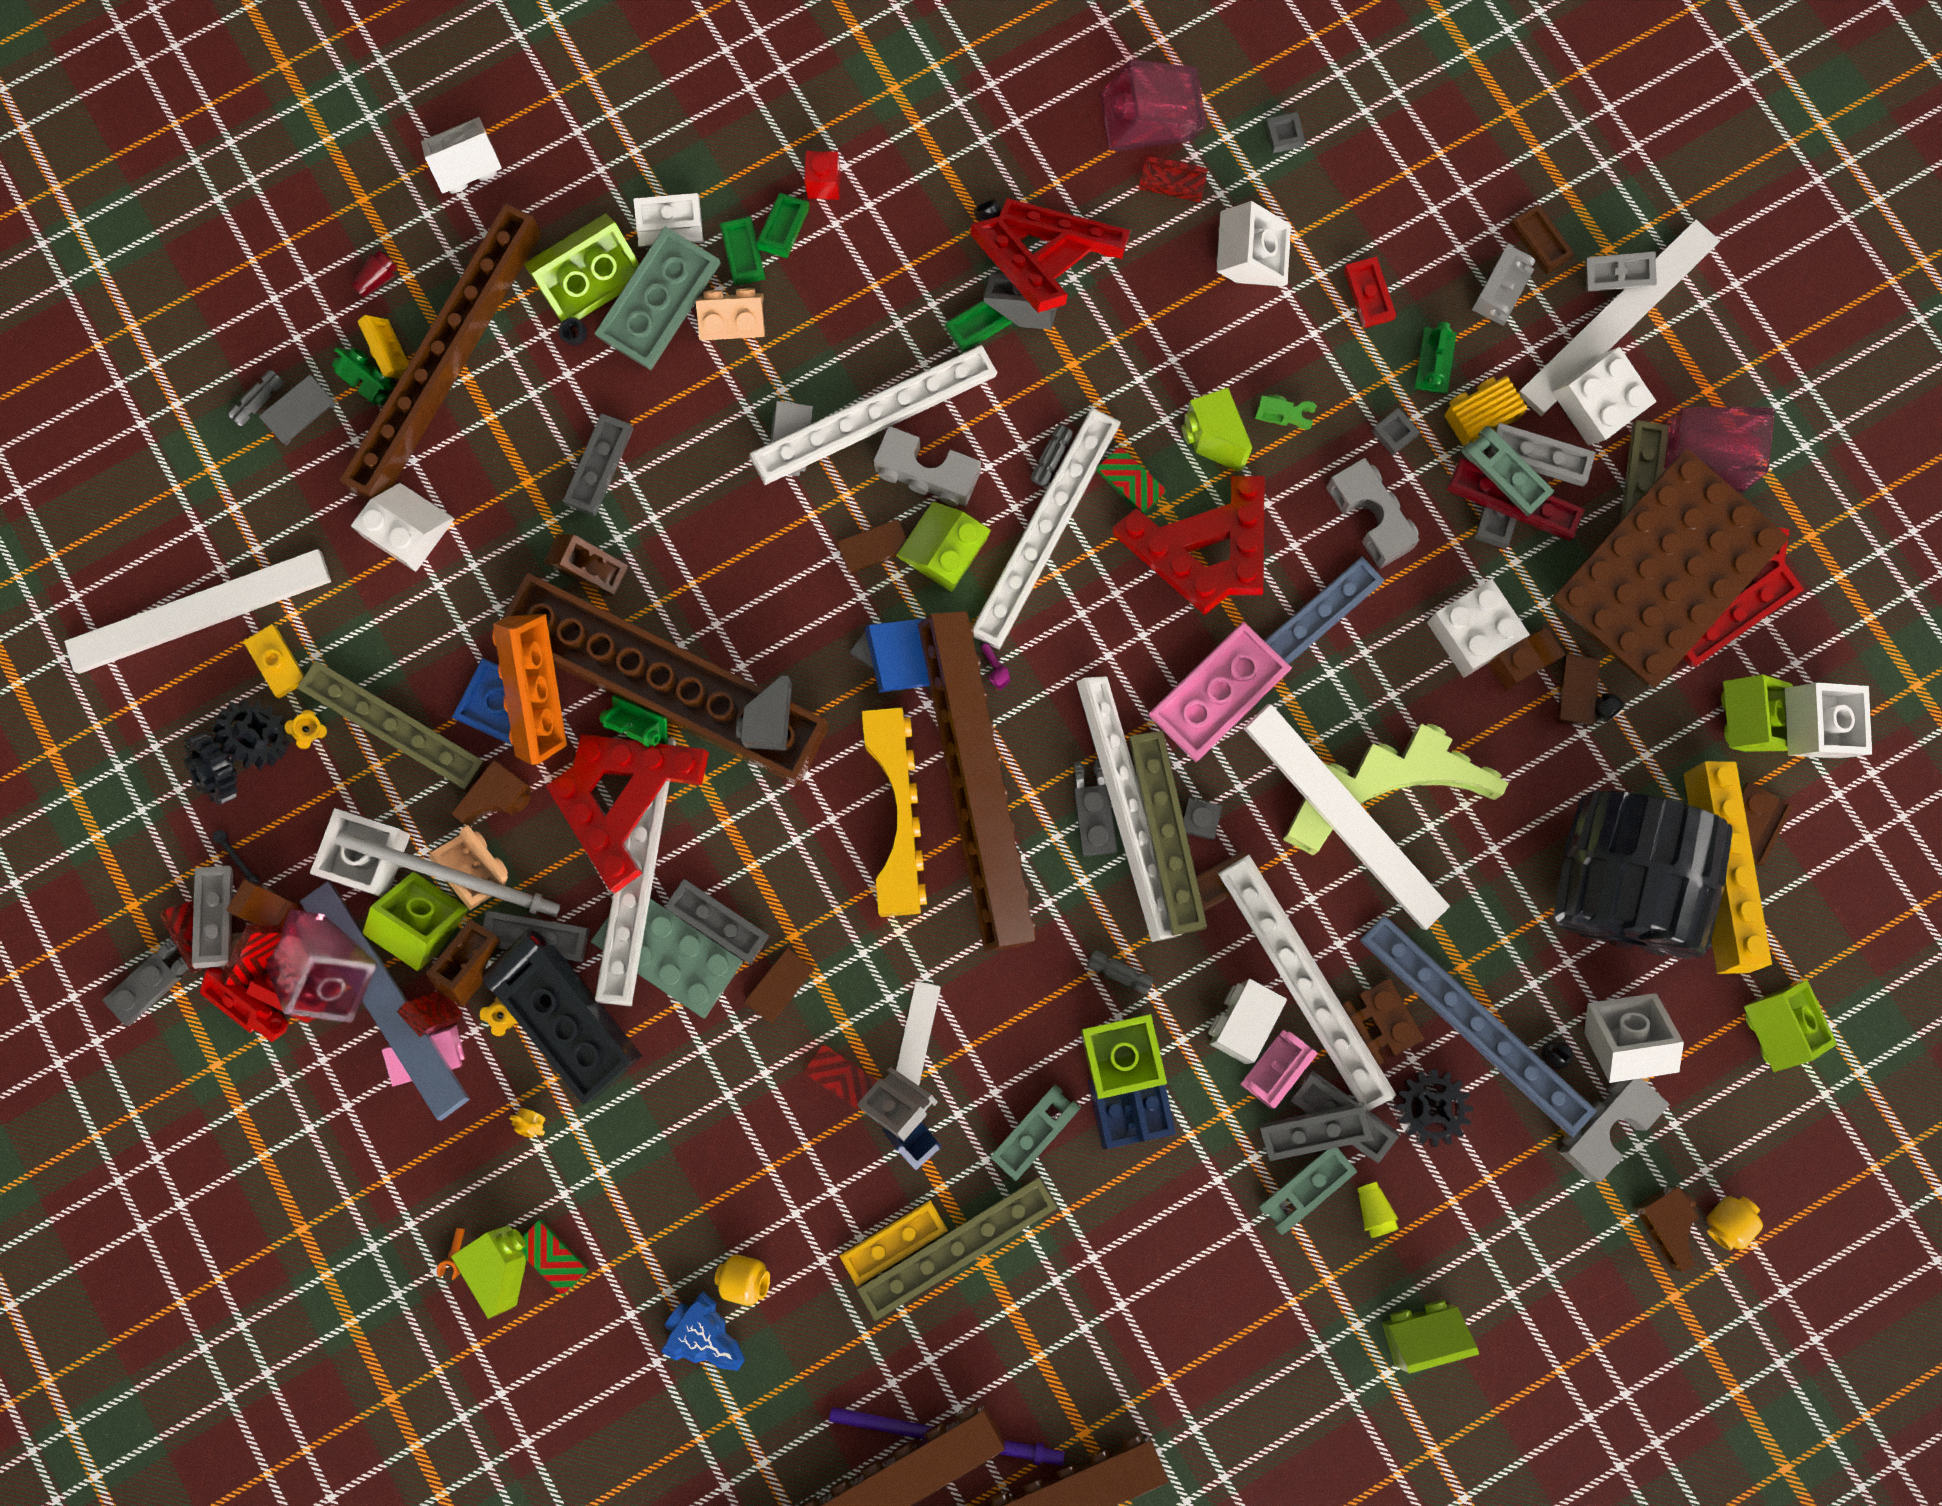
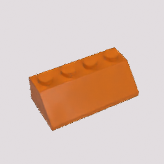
(529, 687)

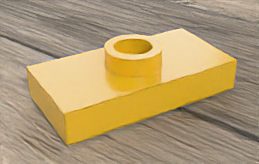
(384, 346)
(275, 661)

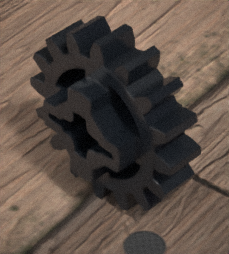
(251, 734)
(210, 768)
(1445, 1119)

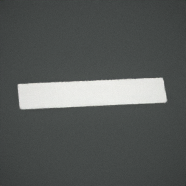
(918, 1031)

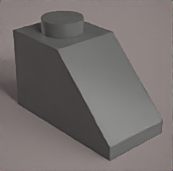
(1009, 302)
(767, 717)

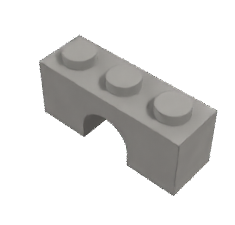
(950, 481)
(1363, 488)
(1591, 1146)

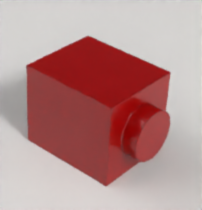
(822, 175)

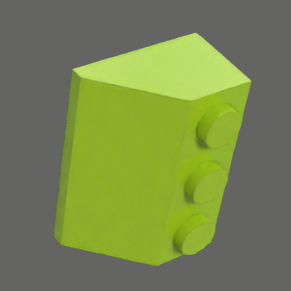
(584, 269)

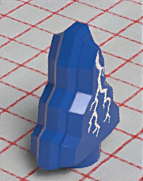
(701, 1335)

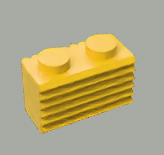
(1490, 405)

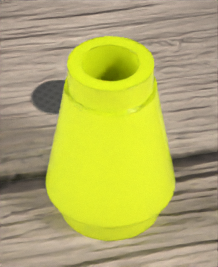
(1376, 1211)

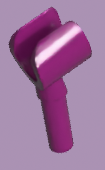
(1000, 676)

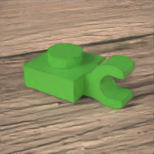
(1281, 412)

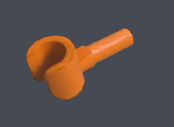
(456, 1244)

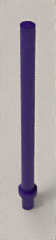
(915, 1430)

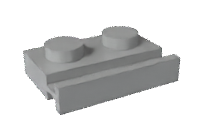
(897, 1103)

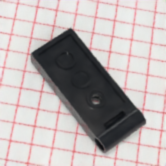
(573, 1029)

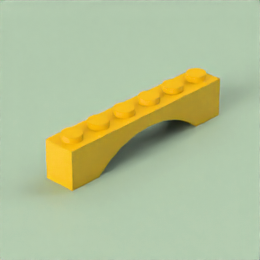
(898, 881)
(1739, 927)

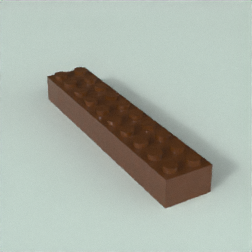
(662, 678)

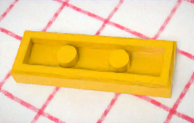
(893, 1243)

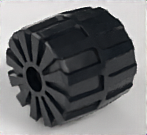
(1643, 873)

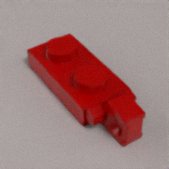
(241, 1007)

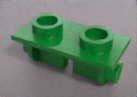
(1436, 358)
(355, 366)
(637, 721)

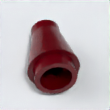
(374, 273)

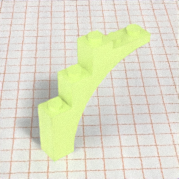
(1381, 771)

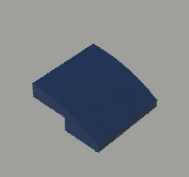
(1132, 1116)

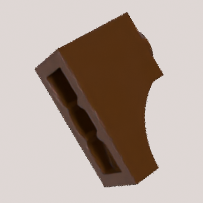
(585, 563)
(1526, 658)
(493, 792)
(261, 904)
(462, 963)
(1668, 1221)

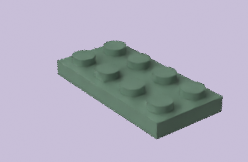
(657, 298)
(681, 960)

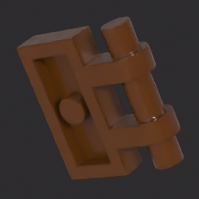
(1389, 1017)

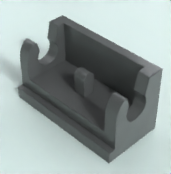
(297, 409)

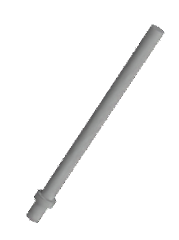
(448, 874)

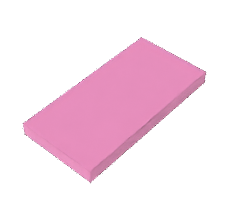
(1219, 691)

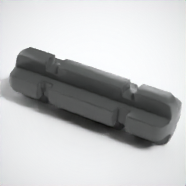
(255, 397)
(1051, 456)
(1120, 972)

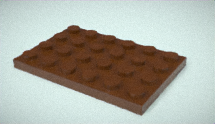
(1669, 569)

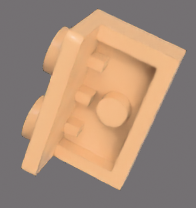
(730, 315)
(470, 855)

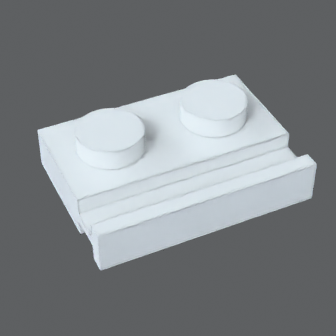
(676, 212)

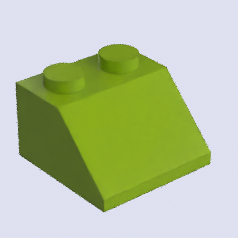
(1217, 430)
(944, 544)
(1755, 713)
(414, 920)
(1790, 1026)
(1123, 1056)
(494, 1269)
(1428, 1337)

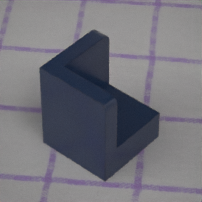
(917, 1146)

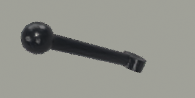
(221, 838)

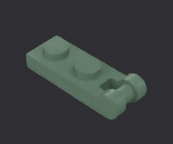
(1508, 471)
(1034, 1133)
(1308, 1188)

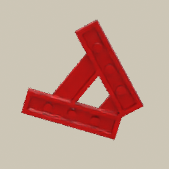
(1069, 242)
(1168, 547)
(1765, 594)
(605, 834)

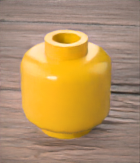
(1734, 1222)
(742, 1280)

